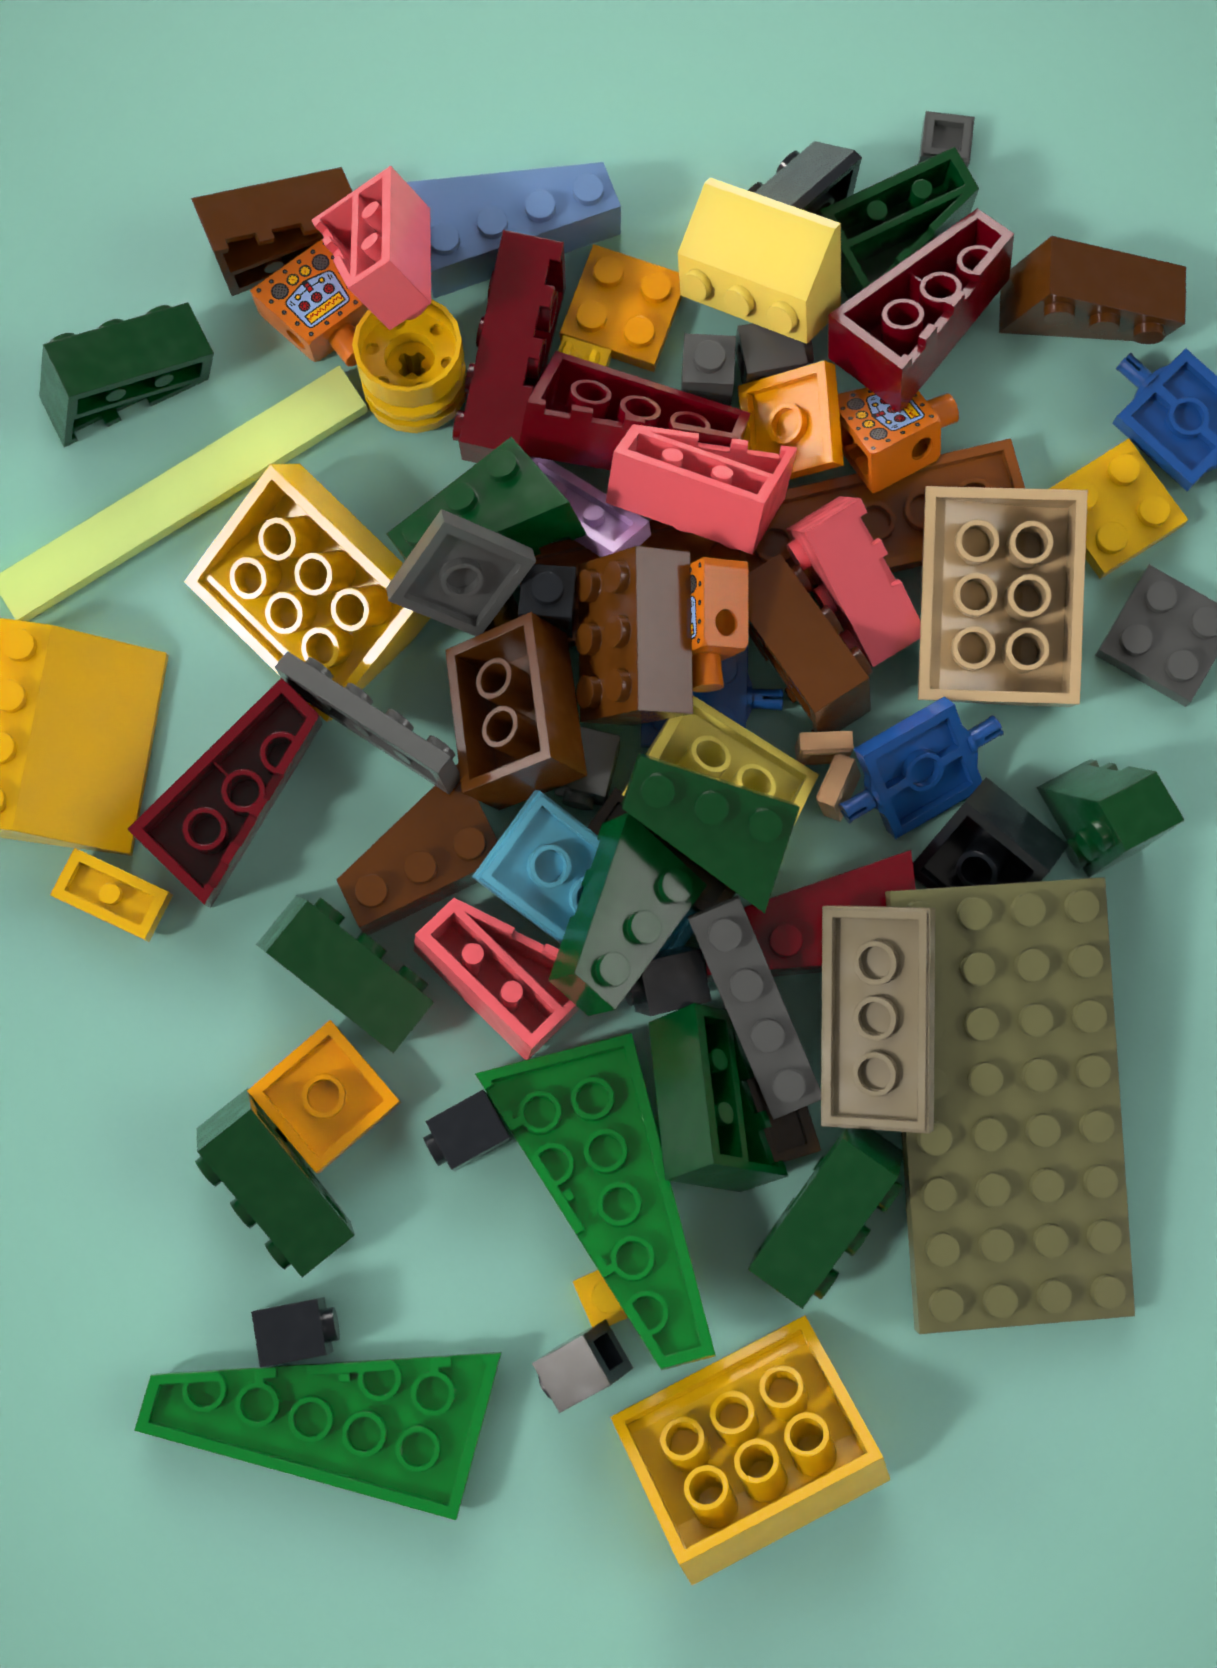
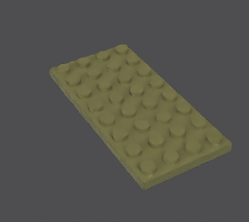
(1025, 1171)

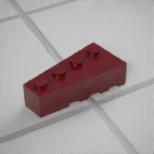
(920, 309)
(511, 342)
(587, 409)
(223, 798)

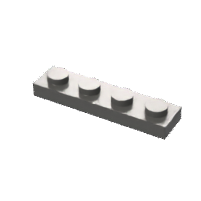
(386, 731)
(755, 1007)

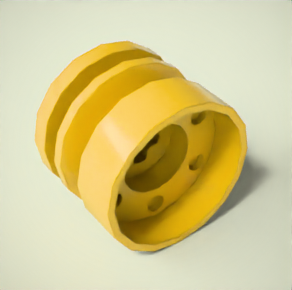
(413, 371)

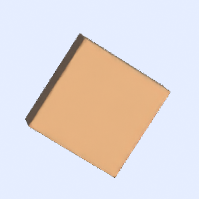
(820, 747)
(838, 785)

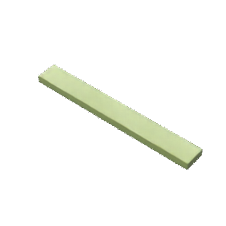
(179, 495)

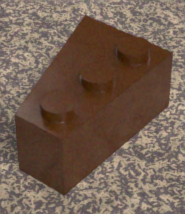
(267, 223)
(1092, 294)
(806, 647)
(418, 859)

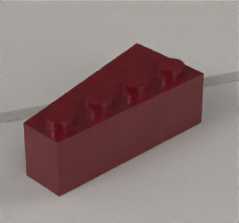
(793, 920)

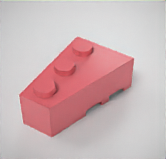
(382, 246)
(700, 486)
(855, 579)
(496, 974)

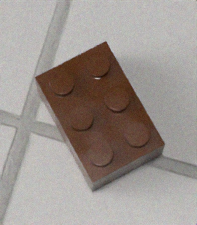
(634, 637)
(515, 712)

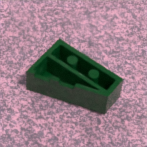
(900, 217)
(121, 364)
(502, 495)
(1108, 812)
(715, 823)
(347, 970)
(706, 1104)
(829, 1215)

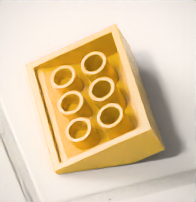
(306, 580)
(74, 735)
(750, 1449)

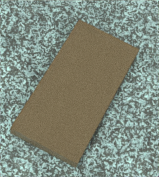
(878, 1018)

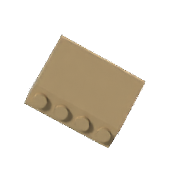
(1002, 595)

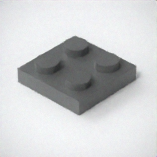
(460, 573)
(1164, 636)

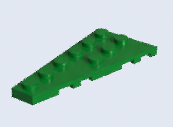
(601, 1159)
(362, 1426)

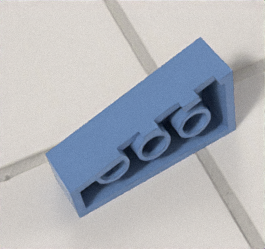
(551, 203)

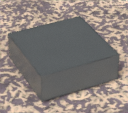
(946, 131)

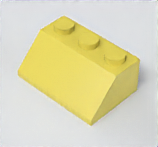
(761, 261)
(730, 752)

